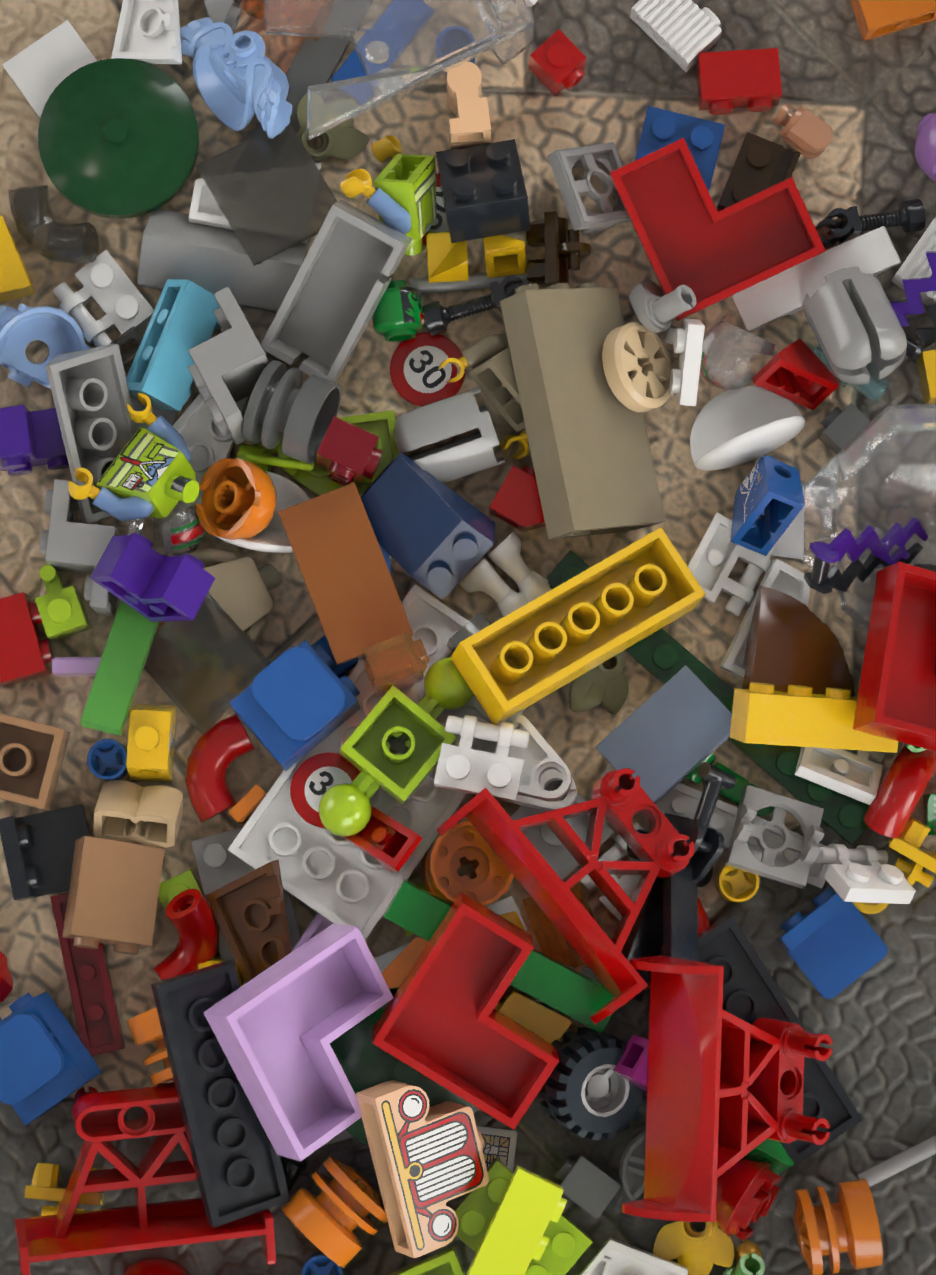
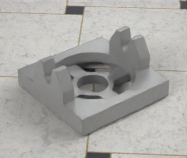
(607, 158)
(810, 819)

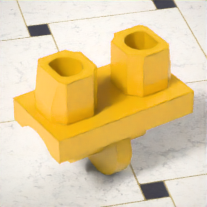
(910, 846)
(45, 1187)

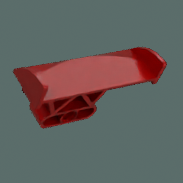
(661, 854)
(714, 1088)
(135, 1227)

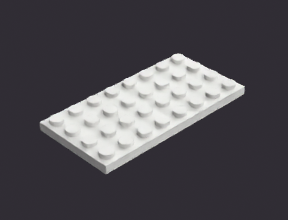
(325, 867)

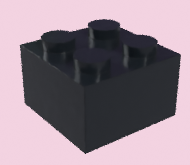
(483, 191)

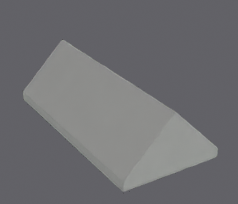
(214, 261)
(92, 413)

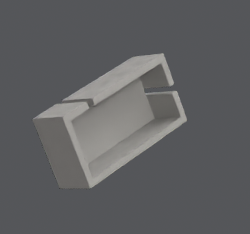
(335, 291)

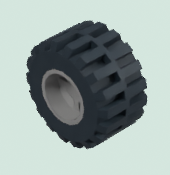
(586, 1091)

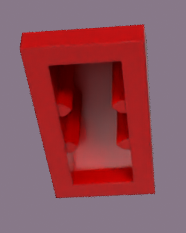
(797, 376)

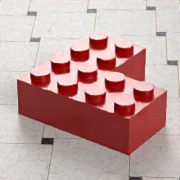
(705, 247)
(900, 659)
(447, 1019)

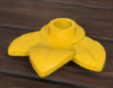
(693, 1248)

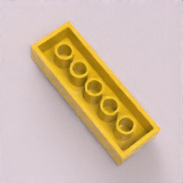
(577, 626)

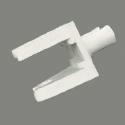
(539, 769)

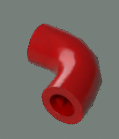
(208, 766)
(900, 791)
(196, 934)

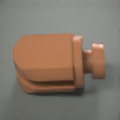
(804, 131)

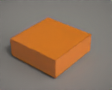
(247, 805)

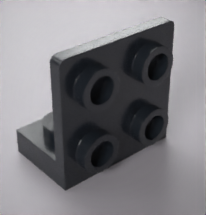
(42, 850)

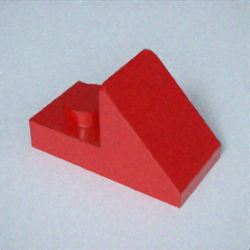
(386, 840)

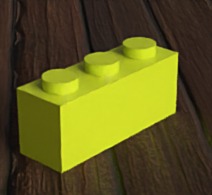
(519, 1225)

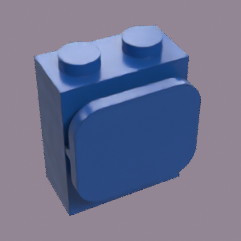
(296, 703)
(40, 1057)

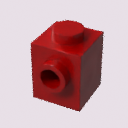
(558, 63)

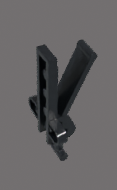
(671, 905)

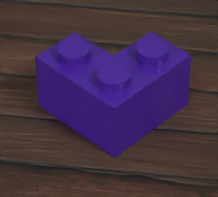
(30, 440)
(152, 583)

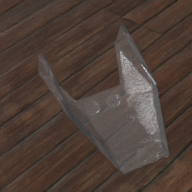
(397, 43)

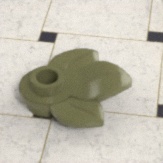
(338, 142)
(600, 686)

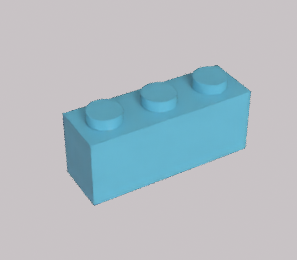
(178, 323)

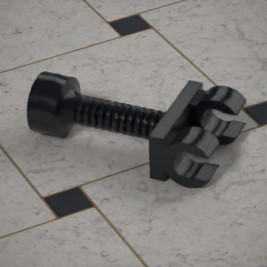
(849, 223)
(439, 317)

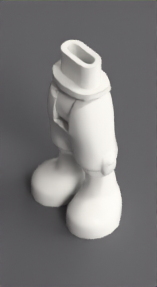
(509, 559)

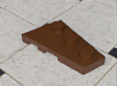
(253, 919)

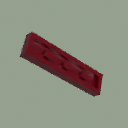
(89, 989)

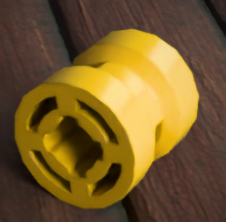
(742, 884)

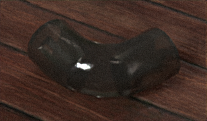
(45, 233)

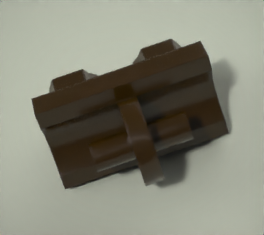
(561, 250)

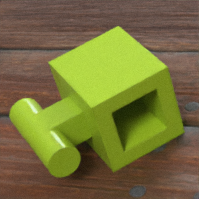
(61, 607)

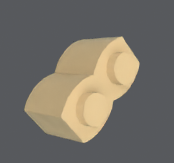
(138, 813)

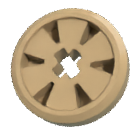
(637, 367)

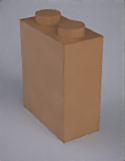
(113, 894)

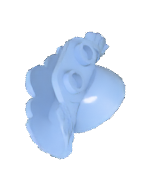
(236, 76)
(28, 324)

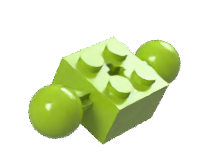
(347, 807)

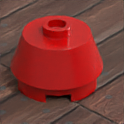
(744, 1196)

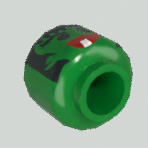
(399, 312)

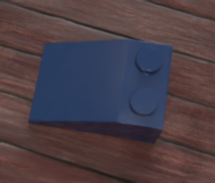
(426, 525)

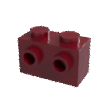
(348, 453)

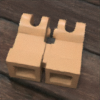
(471, 109)

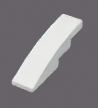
(786, 291)

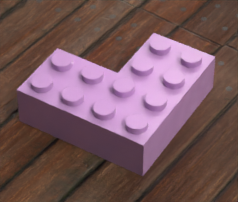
(282, 1031)

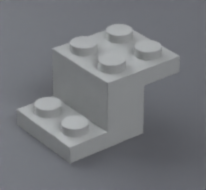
(228, 366)
(76, 545)

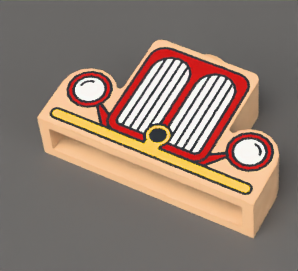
(421, 1162)

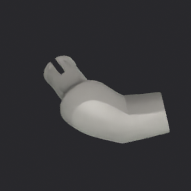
(657, 310)

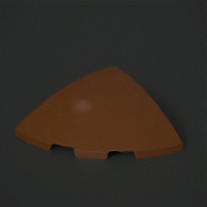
(792, 647)

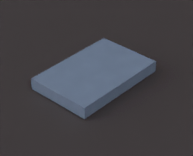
(669, 734)

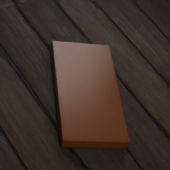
(344, 572)

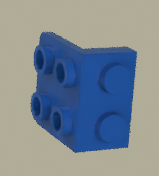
(831, 943)

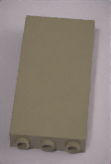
(582, 441)

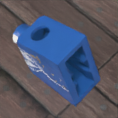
(774, 494)

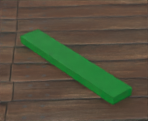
(538, 976)

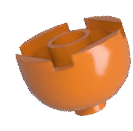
(236, 499)

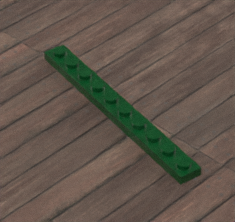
(666, 657)

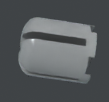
(856, 326)
(445, 420)

